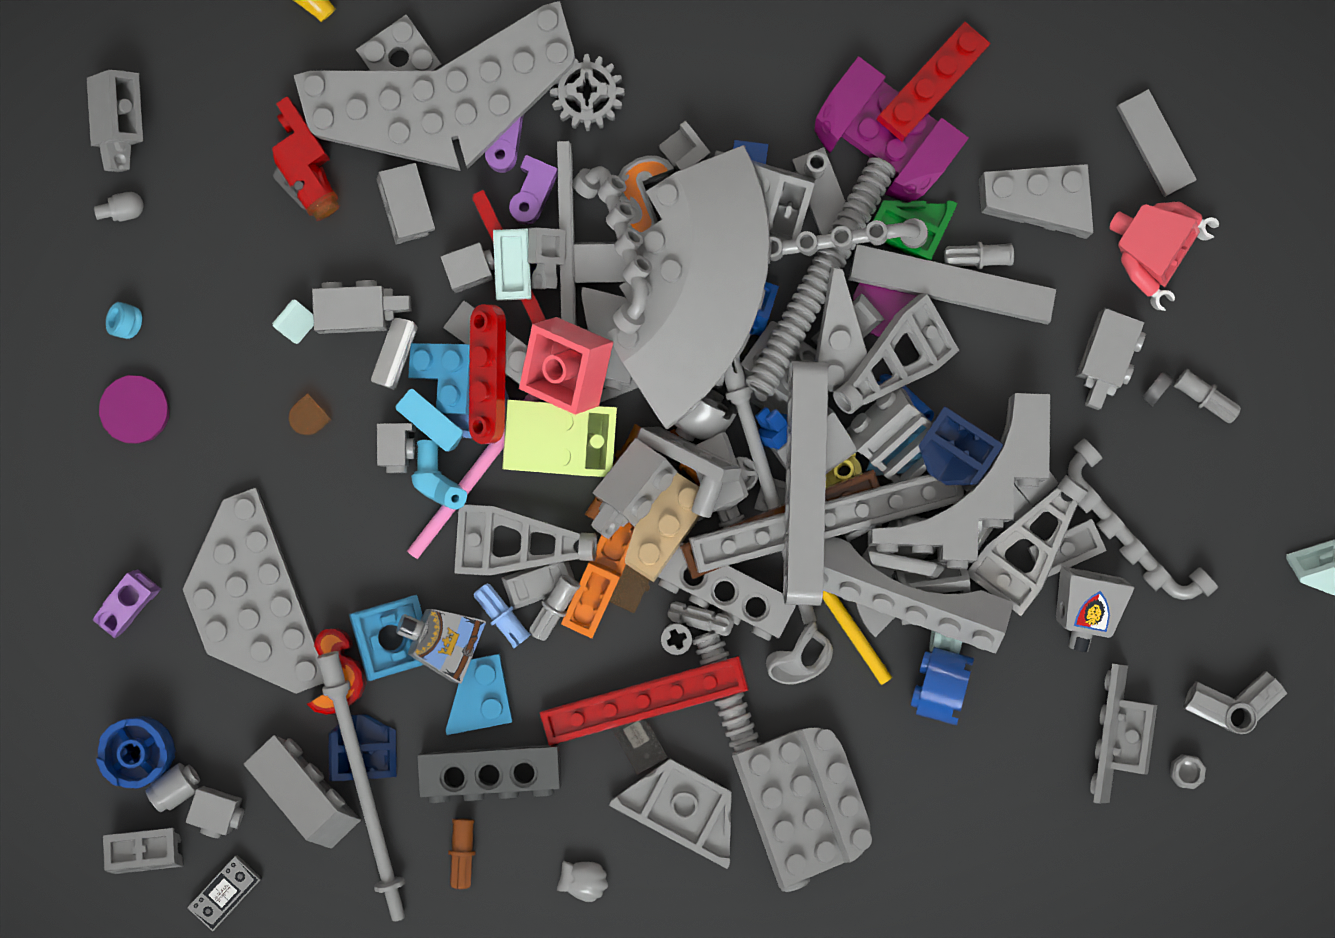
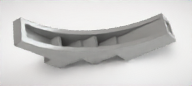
(955, 530)

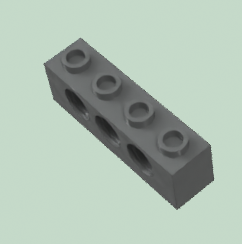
(434, 766)

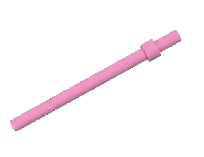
(467, 484)

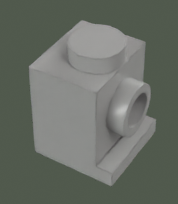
(395, 446)

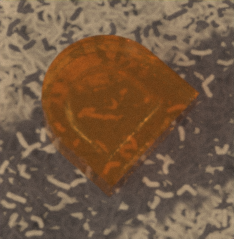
(307, 416)

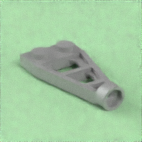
(930, 339)
(476, 540)
(1005, 579)

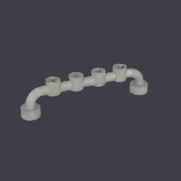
(609, 189)
(912, 234)
(1133, 549)

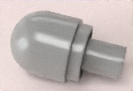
(120, 207)

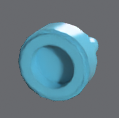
(123, 320)

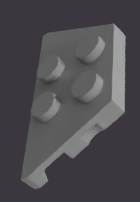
(682, 808)

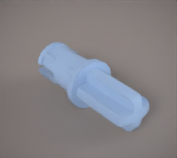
(501, 615)

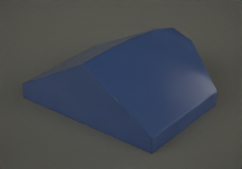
(957, 450)
(376, 746)

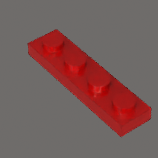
(933, 81)

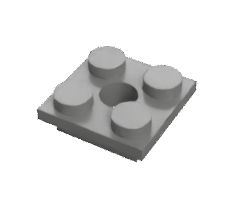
(398, 37)

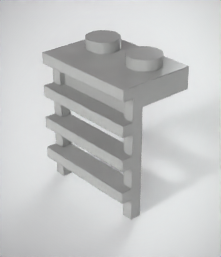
(885, 428)

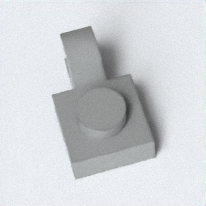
(546, 250)

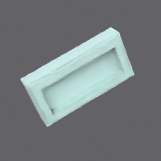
(512, 264)

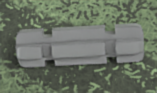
(700, 618)

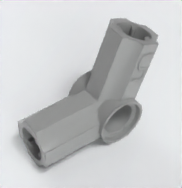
(1218, 707)

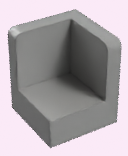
(684, 148)

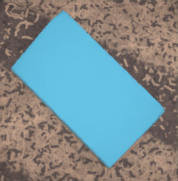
(429, 420)

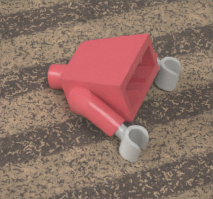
(1157, 243)

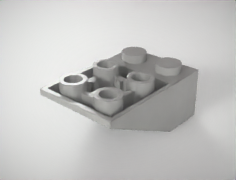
(786, 198)

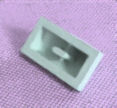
(1315, 566)

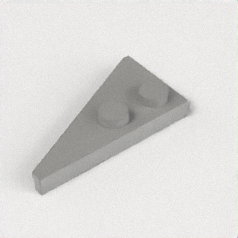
(840, 334)

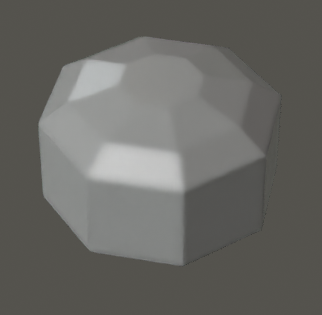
(1187, 771)

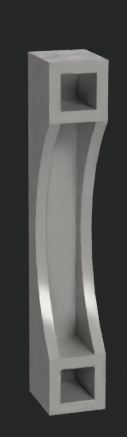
(968, 617)

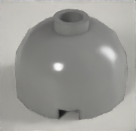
(707, 418)

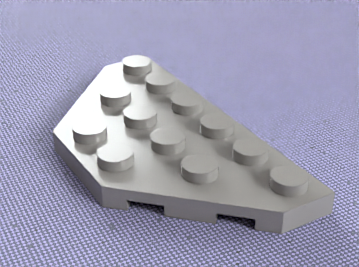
(248, 599)

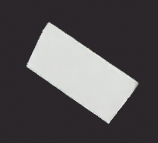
(394, 353)

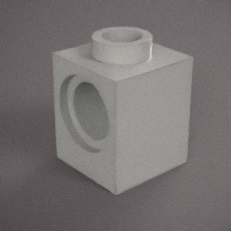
(468, 267)

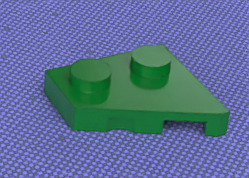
(933, 215)

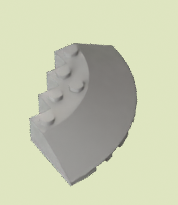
(703, 282)

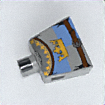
(442, 641)

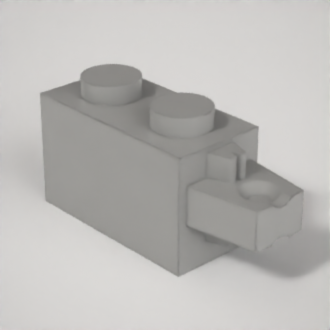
(115, 116)
(355, 308)
(1109, 354)
(631, 488)

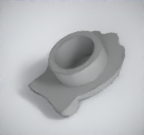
(583, 880)

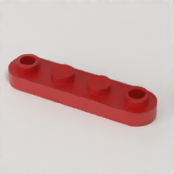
(487, 374)

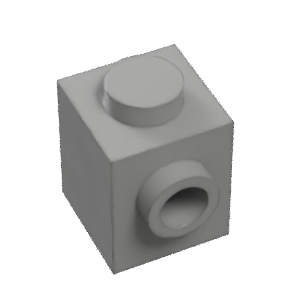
(215, 812)

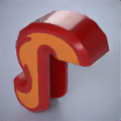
(338, 640)

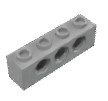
(768, 624)

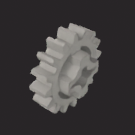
(601, 93)

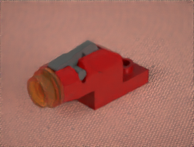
(299, 163)

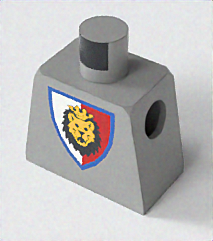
(1090, 604)

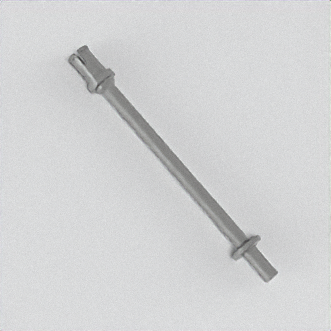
(739, 395)
(337, 689)

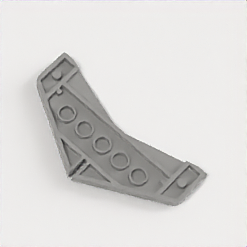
(464, 100)

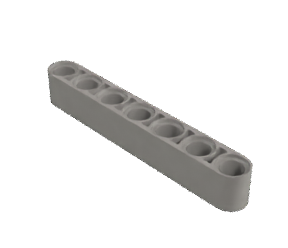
(805, 483)

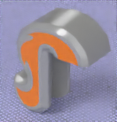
(636, 175)

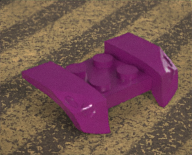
(852, 115)

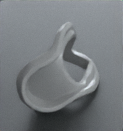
(787, 666)

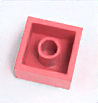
(565, 365)

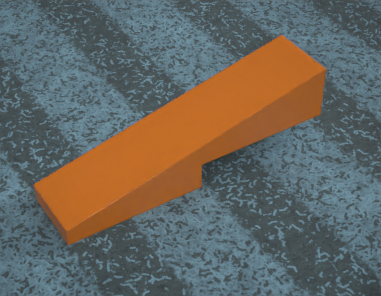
(598, 583)

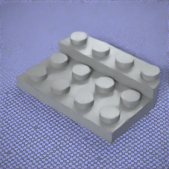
(804, 803)

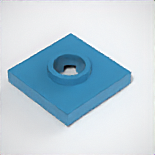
(366, 627)

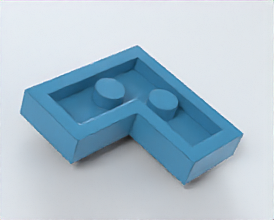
(450, 367)

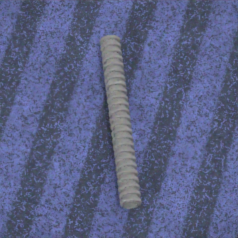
(813, 291)
(732, 709)

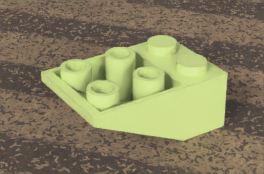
(557, 441)

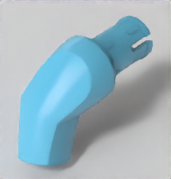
(431, 481)

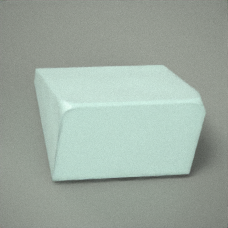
(294, 321)

